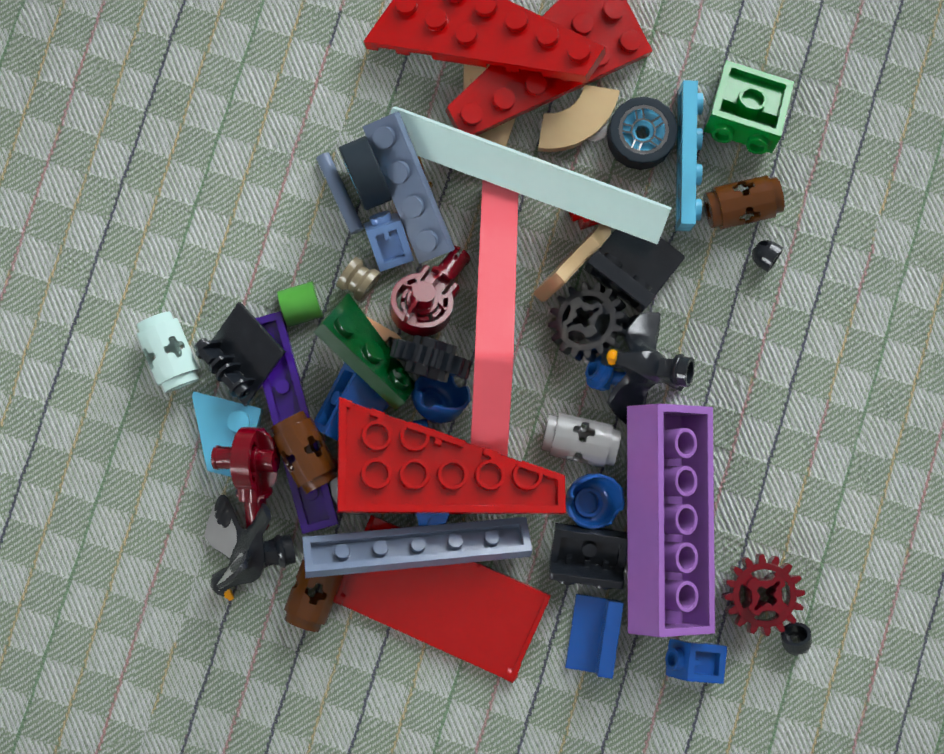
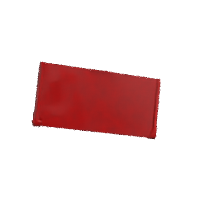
(453, 608)

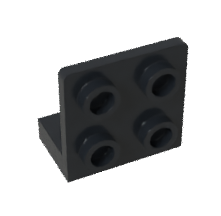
(634, 267)

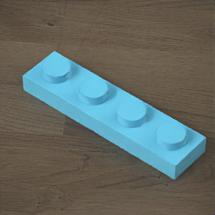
(688, 171)

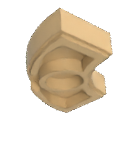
(579, 122)
(572, 262)

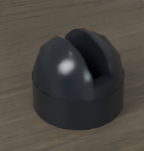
(766, 254)
(803, 635)

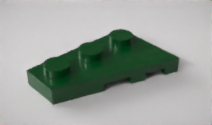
(364, 351)

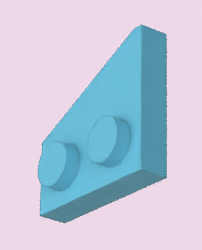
(219, 422)

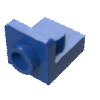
(696, 661)

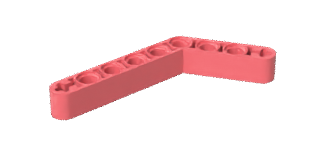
(495, 318)

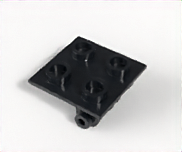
(241, 354)

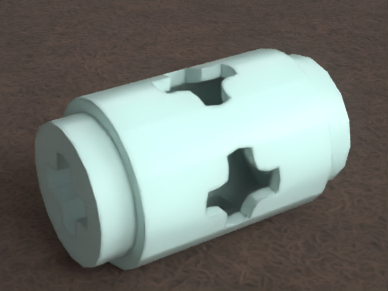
(164, 334)

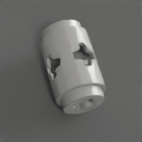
(599, 438)

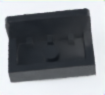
(588, 556)

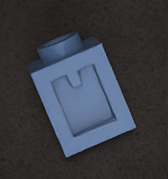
(388, 240)

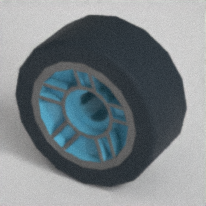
(660, 132)
(365, 173)

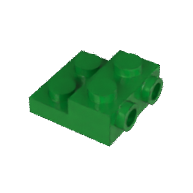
(749, 108)

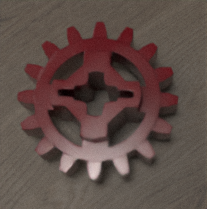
(752, 605)

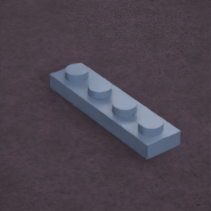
(409, 187)

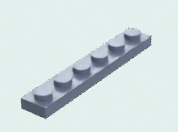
(416, 547)

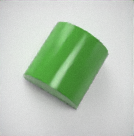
(300, 304)

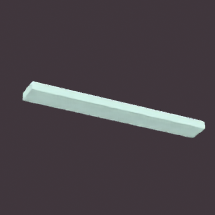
(535, 177)

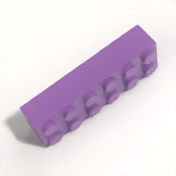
(670, 520)

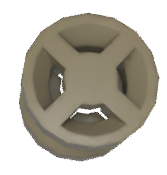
(358, 279)

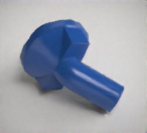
(601, 376)

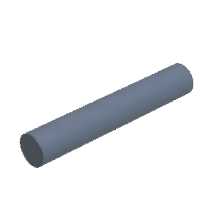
(339, 193)

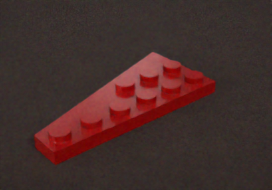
(484, 35)
(505, 95)
(415, 469)

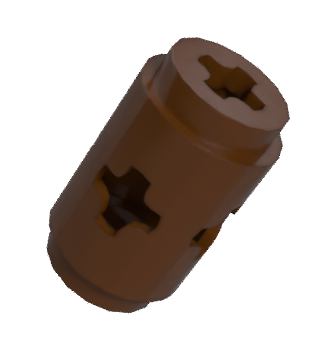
(762, 199)
(296, 437)
(309, 611)

